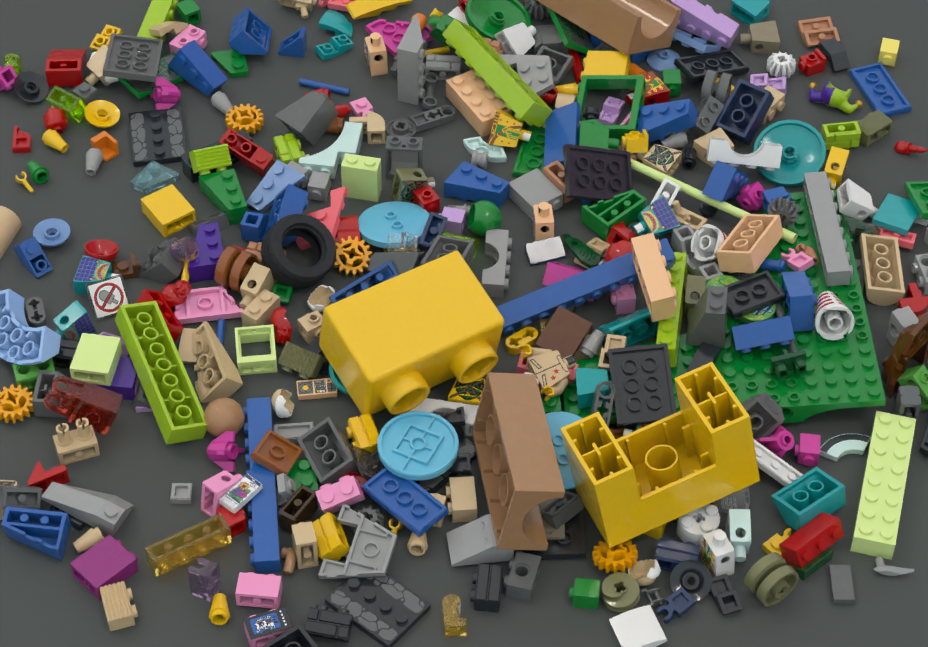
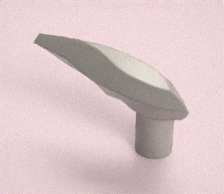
(890, 570)

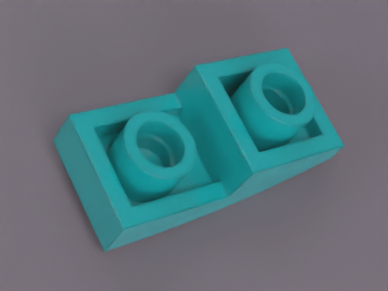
(336, 47)

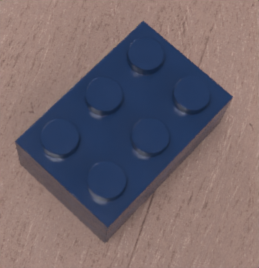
(744, 111)

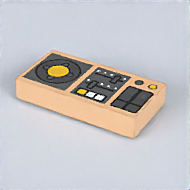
(316, 389)

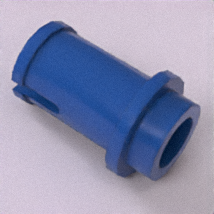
(774, 265)

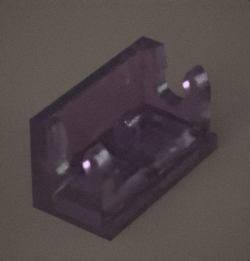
(205, 581)

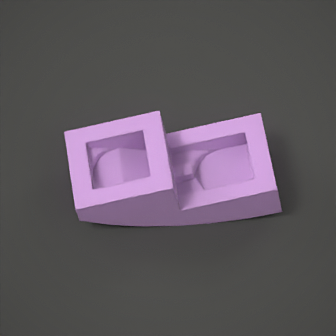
(763, 80)
(611, 111)

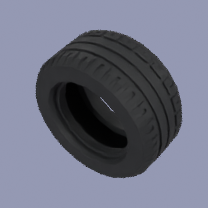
(315, 234)

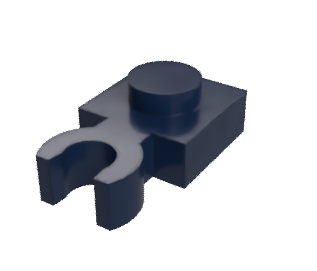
(678, 603)

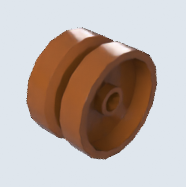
(233, 267)

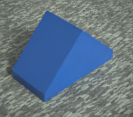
(295, 44)

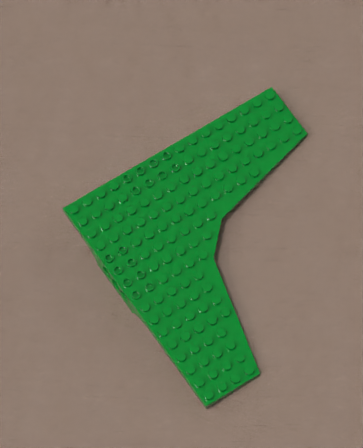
(837, 371)

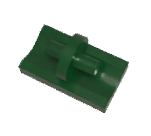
(788, 362)

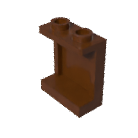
(564, 332)

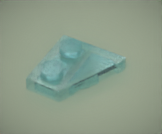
(153, 177)

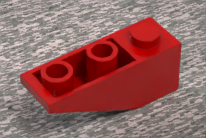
(248, 152)

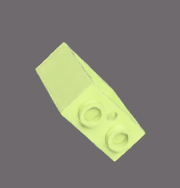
(260, 363)

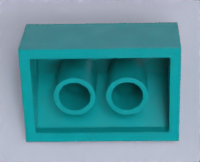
(635, 327)
(809, 497)

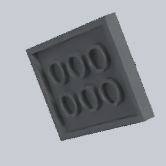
(133, 57)

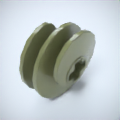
(620, 592)

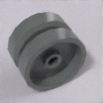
(719, 90)

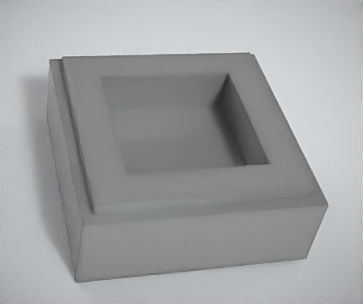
(181, 493)

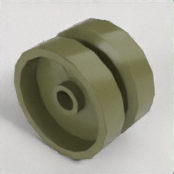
(771, 579)

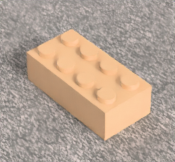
(474, 101)
(749, 243)
(653, 277)

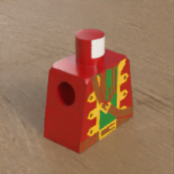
(655, 91)

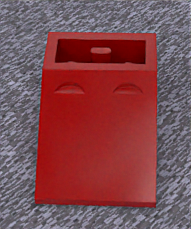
(65, 67)

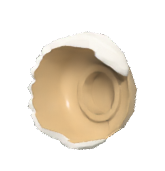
(320, 298)
(282, 404)
(645, 571)

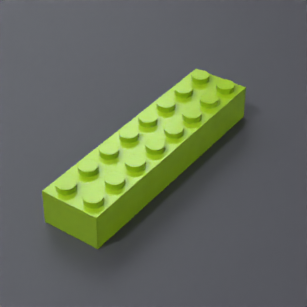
(497, 73)
(161, 372)

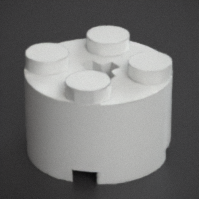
(697, 523)

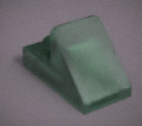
(855, 227)

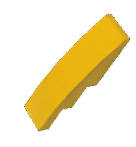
(370, 8)

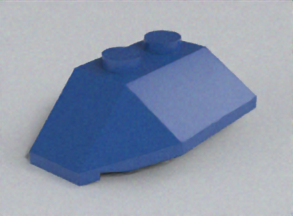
(376, 276)

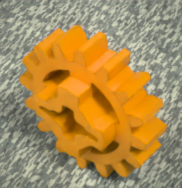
(245, 119)
(359, 258)
(15, 403)
(615, 558)

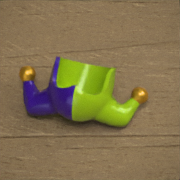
(833, 97)

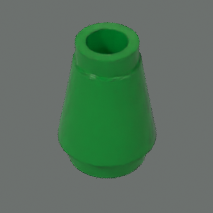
(38, 172)

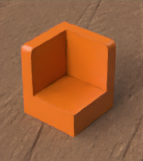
(106, 144)

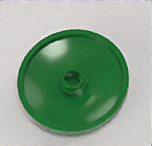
(495, 15)

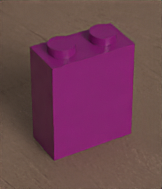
(104, 565)

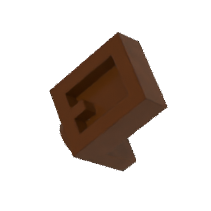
(127, 268)

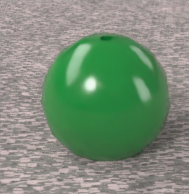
(484, 216)

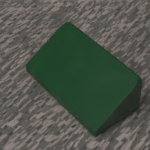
(814, 564)

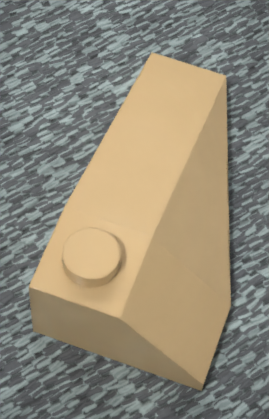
(214, 367)

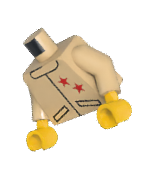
(549, 369)

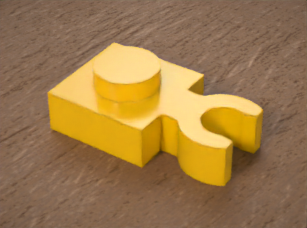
(772, 544)

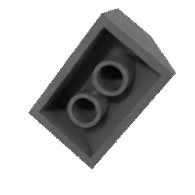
(444, 245)
(328, 451)

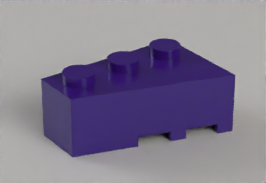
(210, 249)

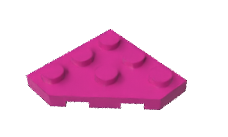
(393, 33)

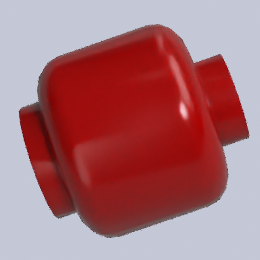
(55, 120)

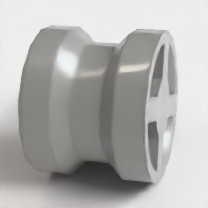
(479, 159)

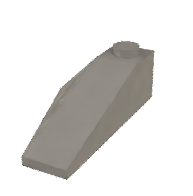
(89, 506)

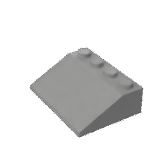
(411, 65)

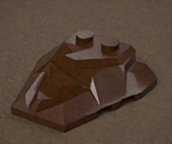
(910, 344)

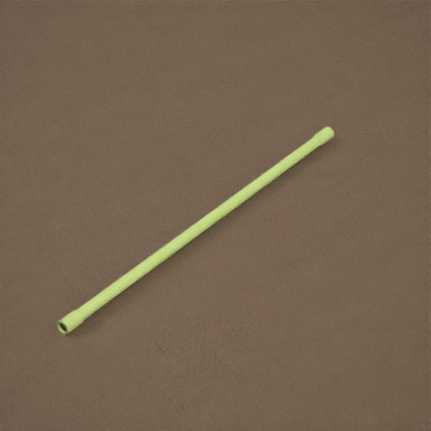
(788, 236)

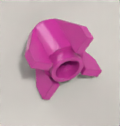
(166, 94)
(779, 441)
(223, 451)

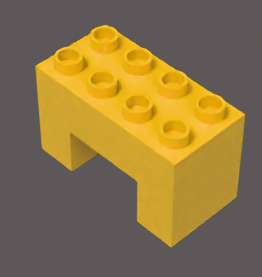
(666, 465)

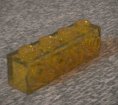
(188, 545)

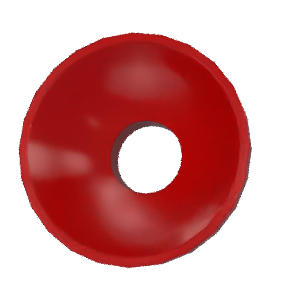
(101, 249)

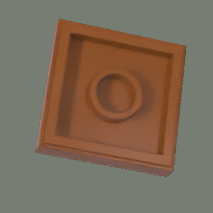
(276, 453)

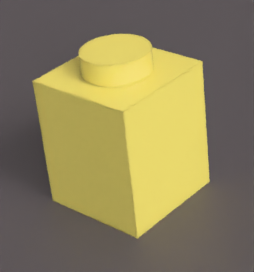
(888, 51)

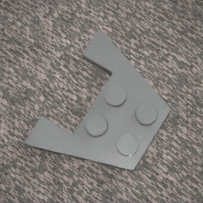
(534, 70)
(369, 550)

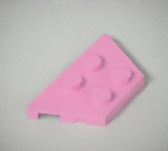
(207, 305)

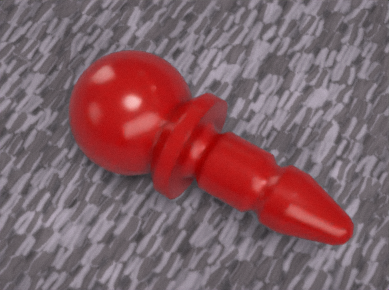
(902, 147)

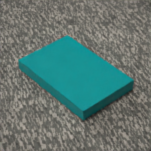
(895, 215)

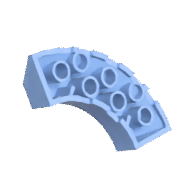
(17, 340)

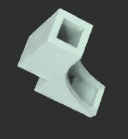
(328, 160)

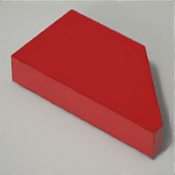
(21, 141)

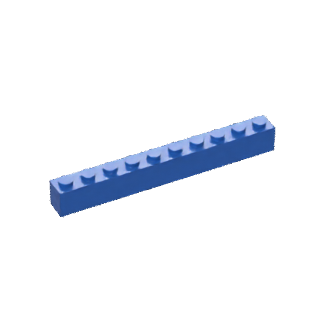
(574, 290)
(264, 504)

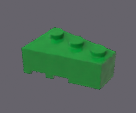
(225, 193)
(605, 214)

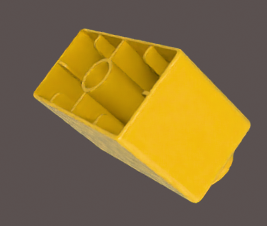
(412, 335)

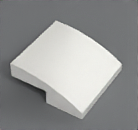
(638, 628)

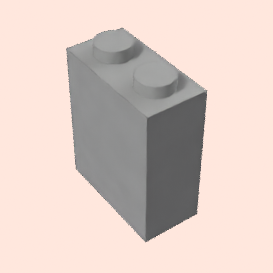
(533, 189)

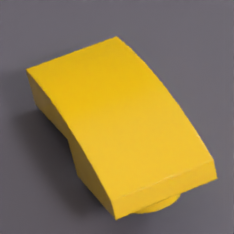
(104, 37)

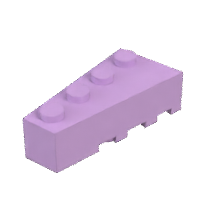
(706, 23)

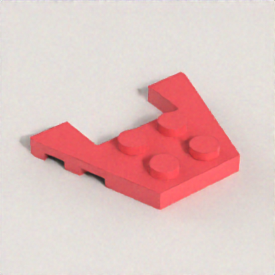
(328, 216)

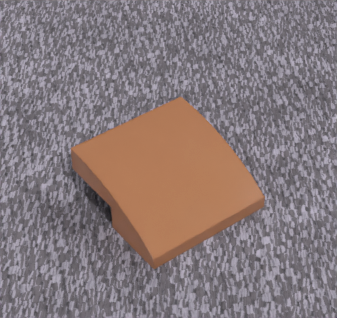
(817, 30)

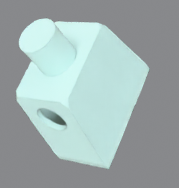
(739, 532)

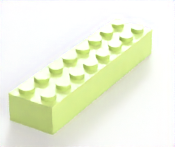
(883, 485)

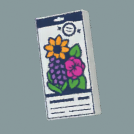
(240, 493)

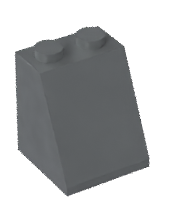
(309, 116)
(709, 318)

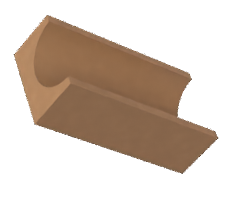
(623, 24)
(515, 459)

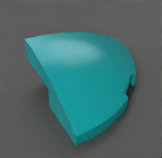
(336, 22)

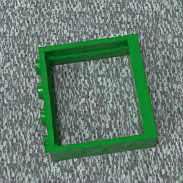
(615, 82)

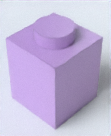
(456, 219)

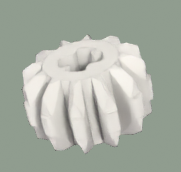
(781, 65)

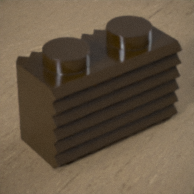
(298, 508)

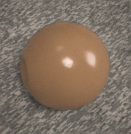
(223, 415)

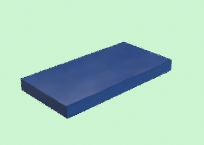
(880, 89)
(561, 129)
(405, 501)

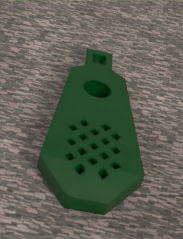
(582, 252)

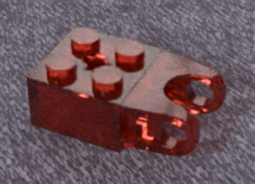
(85, 401)

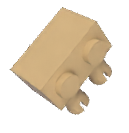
(77, 443)

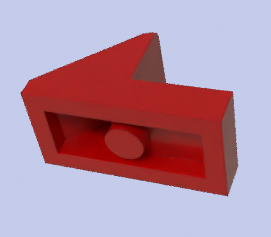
(44, 478)

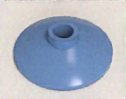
(662, 59)
(51, 232)

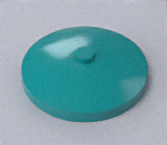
(801, 151)

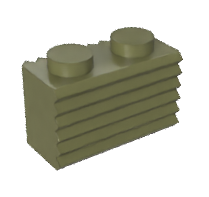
(874, 127)
(301, 360)

